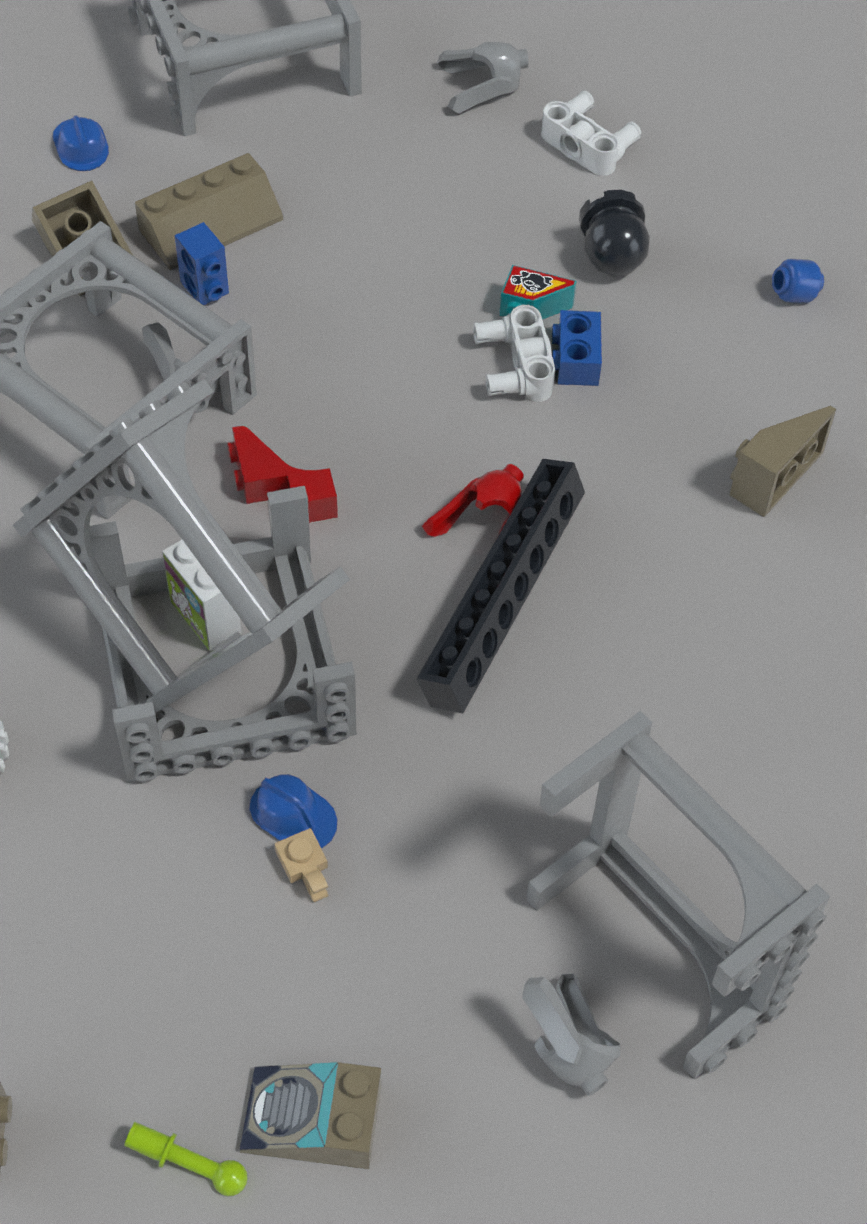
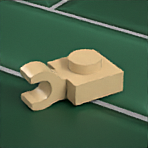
(304, 860)

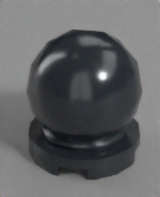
(615, 232)

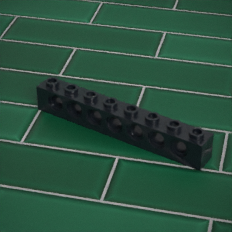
(501, 586)

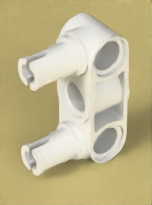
(582, 138)
(530, 354)

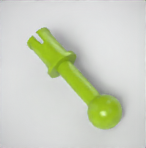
(227, 1177)

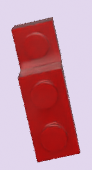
(266, 472)

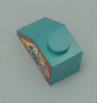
(537, 289)

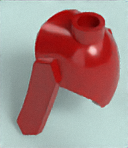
(492, 488)

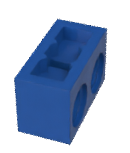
(202, 264)
(578, 347)

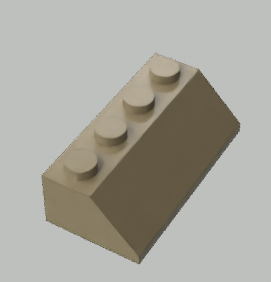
(229, 199)

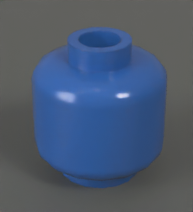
(797, 280)

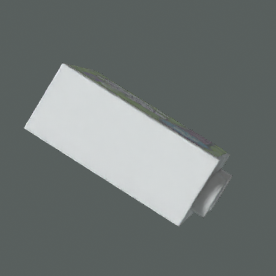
(198, 597)

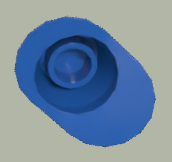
(81, 143)
(289, 806)

